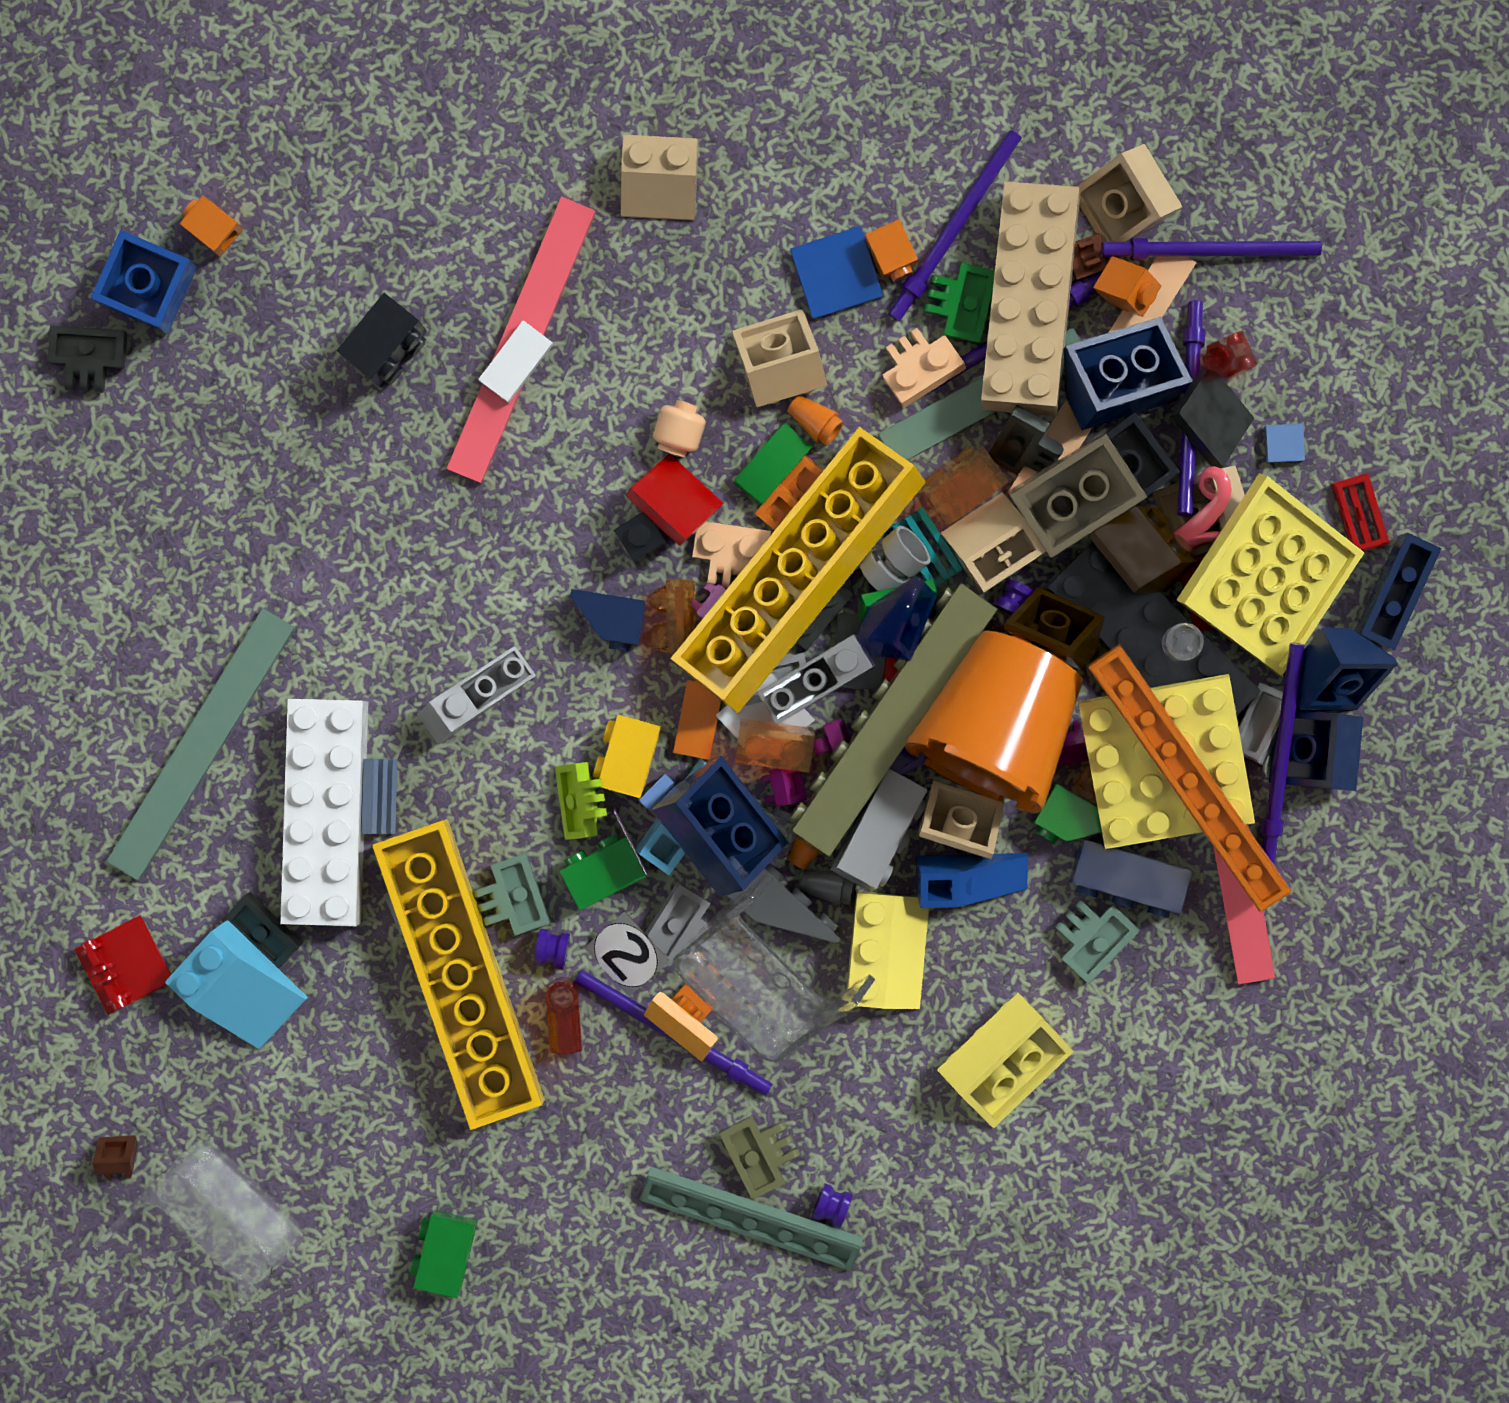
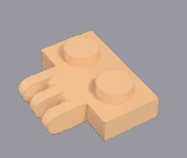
(921, 367)
(727, 548)

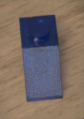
(898, 620)

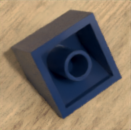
(1341, 670)
(1324, 751)

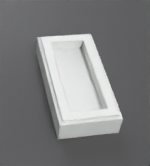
(515, 361)

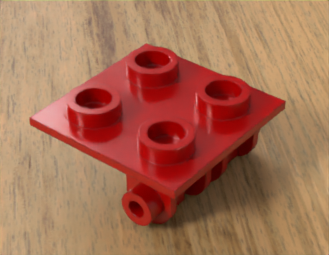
(123, 964)

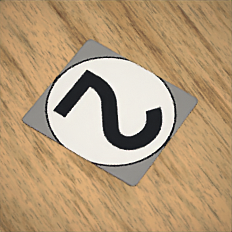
(626, 954)

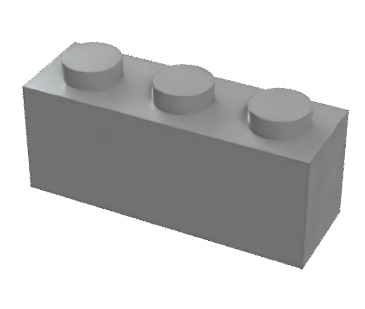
(880, 831)

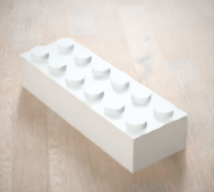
(323, 812)

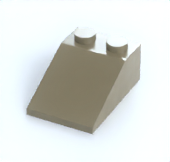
(1077, 494)

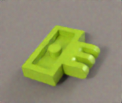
(578, 800)

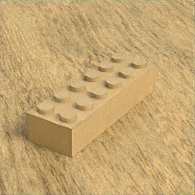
(1030, 298)

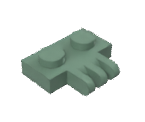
(514, 896)
(1095, 939)

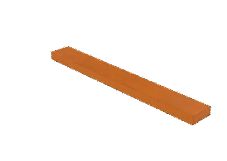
(1189, 778)

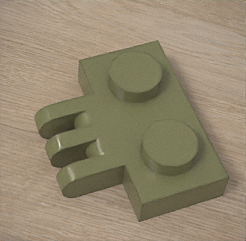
(758, 1154)

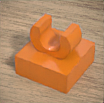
(691, 1003)

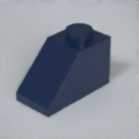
(613, 617)

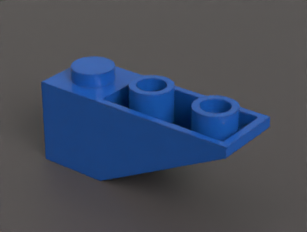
(968, 878)

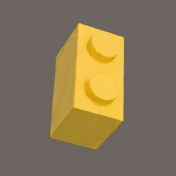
(627, 756)

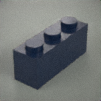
(1397, 591)
(1130, 878)

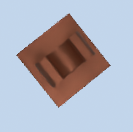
(1088, 257)
(115, 1155)

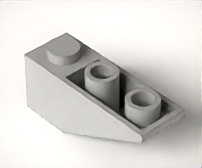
(816, 679)
(475, 695)

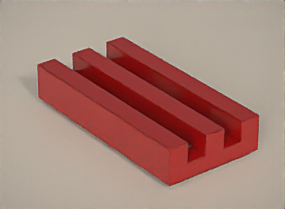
(1346, 518)

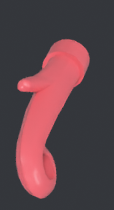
(1195, 528)

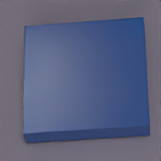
(836, 273)

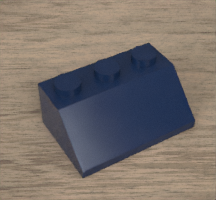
(1123, 373)
(720, 827)

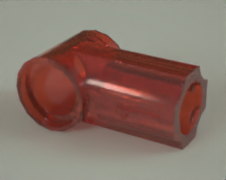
(1230, 355)
(564, 1020)

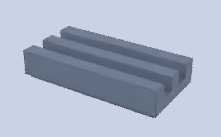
(379, 796)

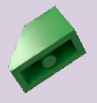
(1066, 816)

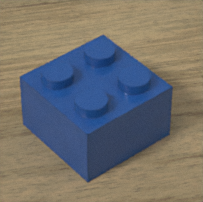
(144, 281)

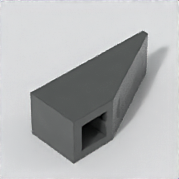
(788, 909)

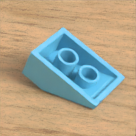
(236, 986)

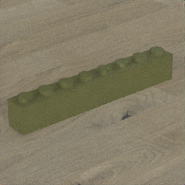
(891, 720)

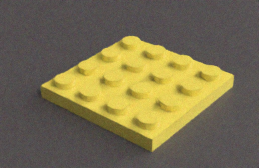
(1270, 574)
(1129, 787)

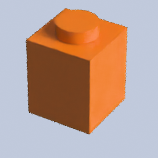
(210, 225)
(891, 251)
(1127, 286)

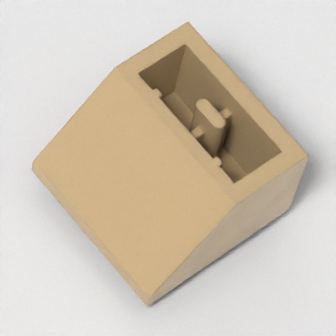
(993, 542)

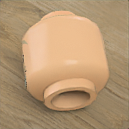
(678, 428)

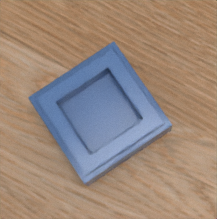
(1284, 443)
(657, 791)

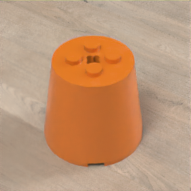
(1000, 721)

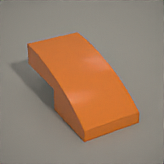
(789, 492)

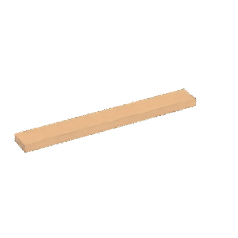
(1171, 274)

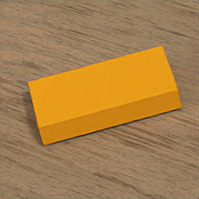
(680, 1026)

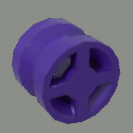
(1013, 596)
(551, 949)
(832, 1206)

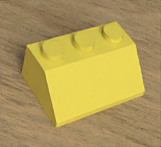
(890, 946)
(1005, 1060)

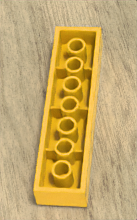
(798, 569)
(459, 974)

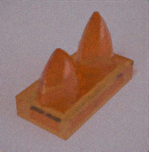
(676, 602)

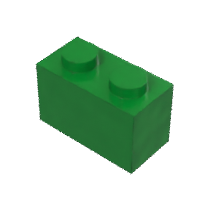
(602, 872)
(444, 1253)

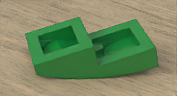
(772, 464)

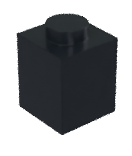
(640, 537)

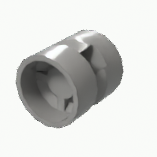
(898, 557)

